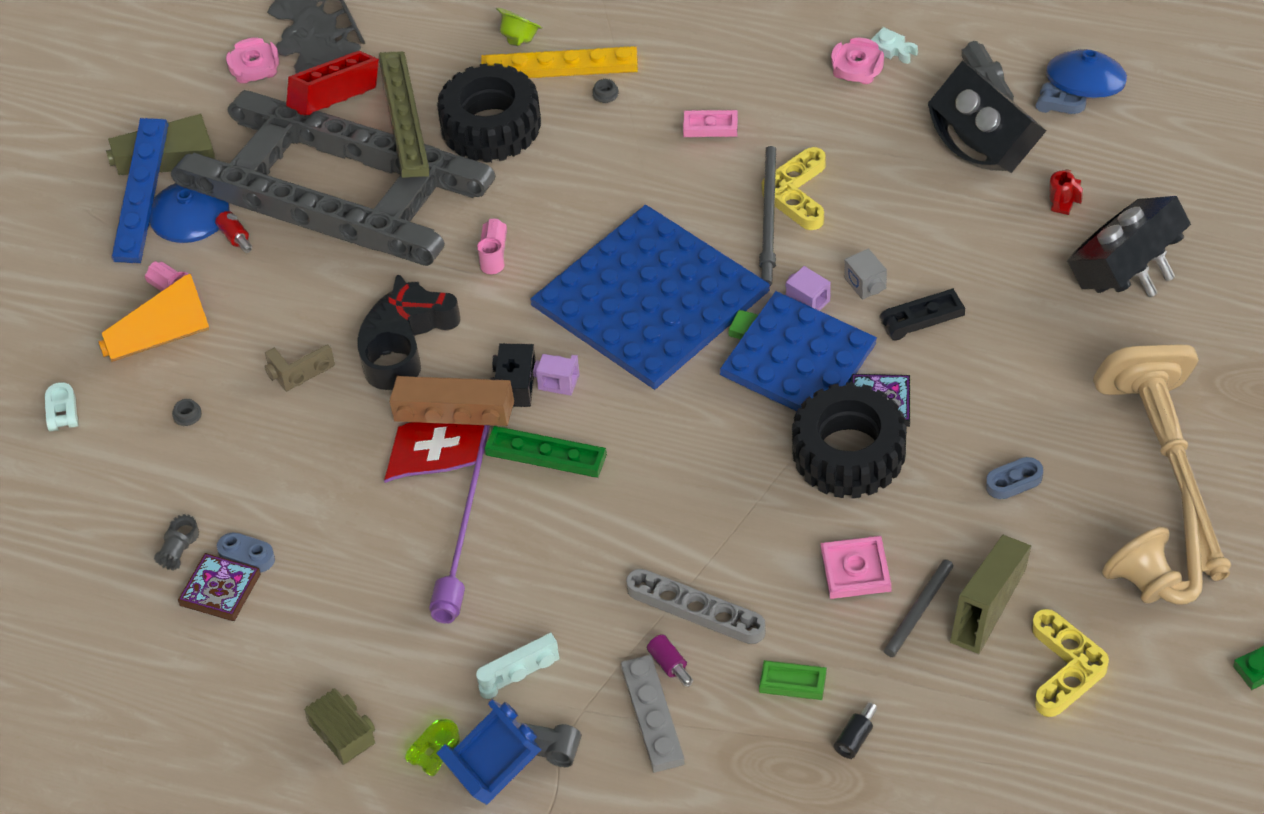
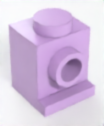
(557, 373)

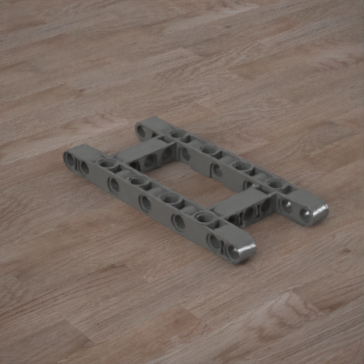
(382, 229)

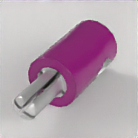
(669, 659)

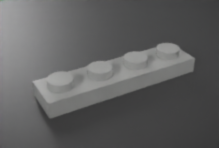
(652, 713)

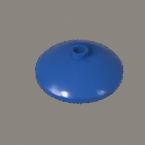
(1086, 73)
(185, 214)

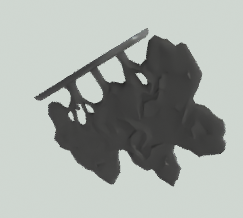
(313, 32)

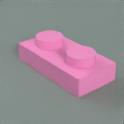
(710, 123)

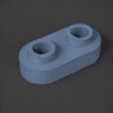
(1012, 478)
(244, 550)

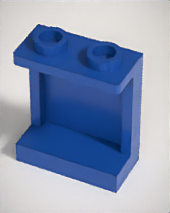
(491, 753)

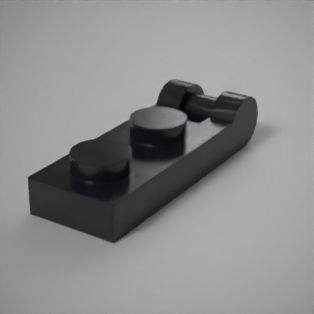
(922, 313)

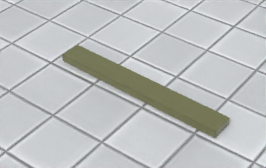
(403, 115)

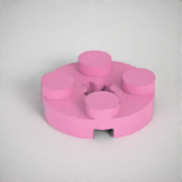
(845, 64)
(246, 70)

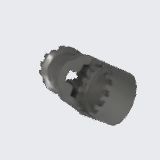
(176, 542)

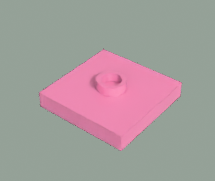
(855, 567)

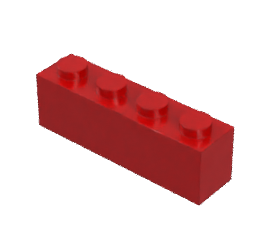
(332, 82)

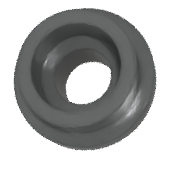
(605, 91)
(186, 412)

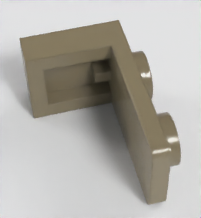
(299, 371)

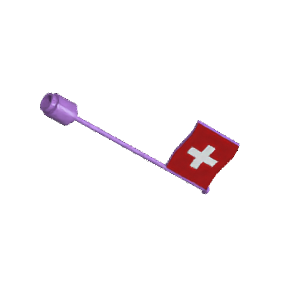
(436, 449)

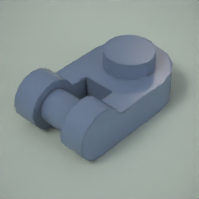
(1058, 100)

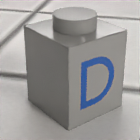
(865, 274)

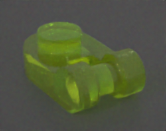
(434, 737)

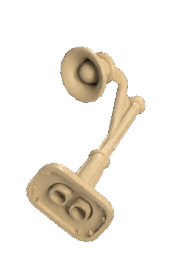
(1152, 374)

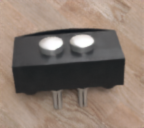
(983, 120)
(1128, 244)

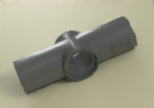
(979, 59)

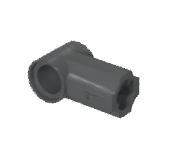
(557, 744)

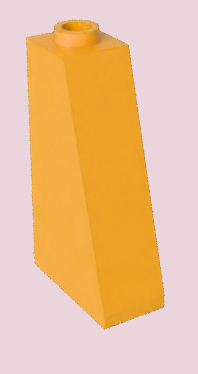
(161, 320)

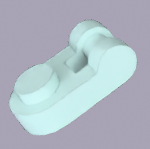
(60, 398)

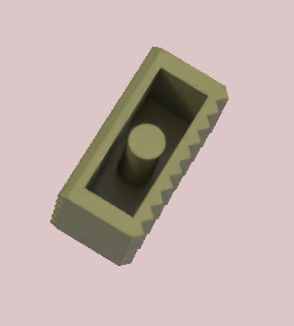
(340, 725)

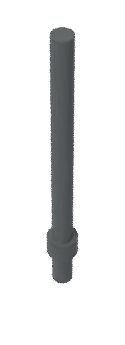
(767, 258)

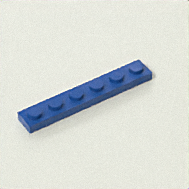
(140, 191)

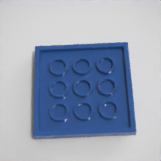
(796, 352)

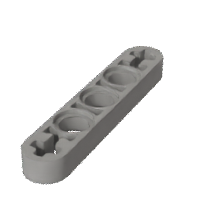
(703, 617)

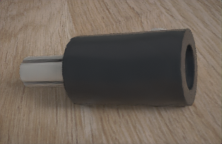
(855, 732)

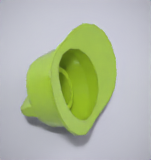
(517, 28)

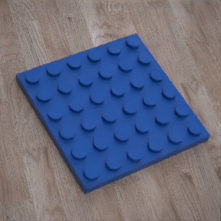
(650, 296)

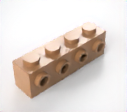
(452, 400)

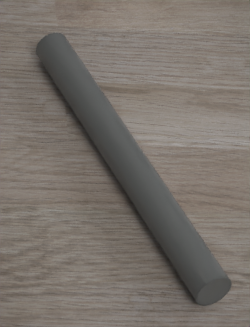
(918, 608)

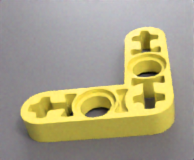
(789, 187)
(1076, 660)

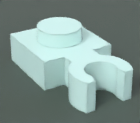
(894, 44)

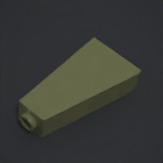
(182, 138)
(988, 593)

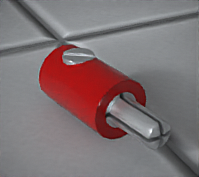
(233, 230)

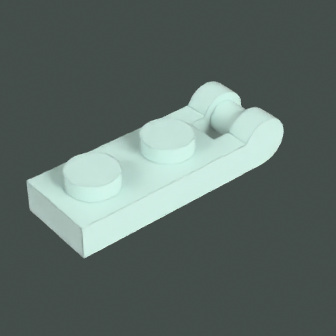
(516, 665)

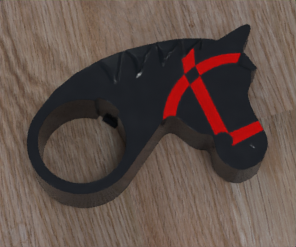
(392, 328)

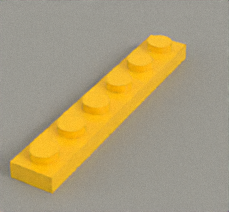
(569, 62)

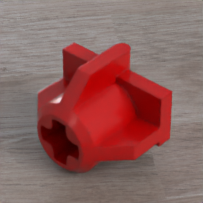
(1064, 191)

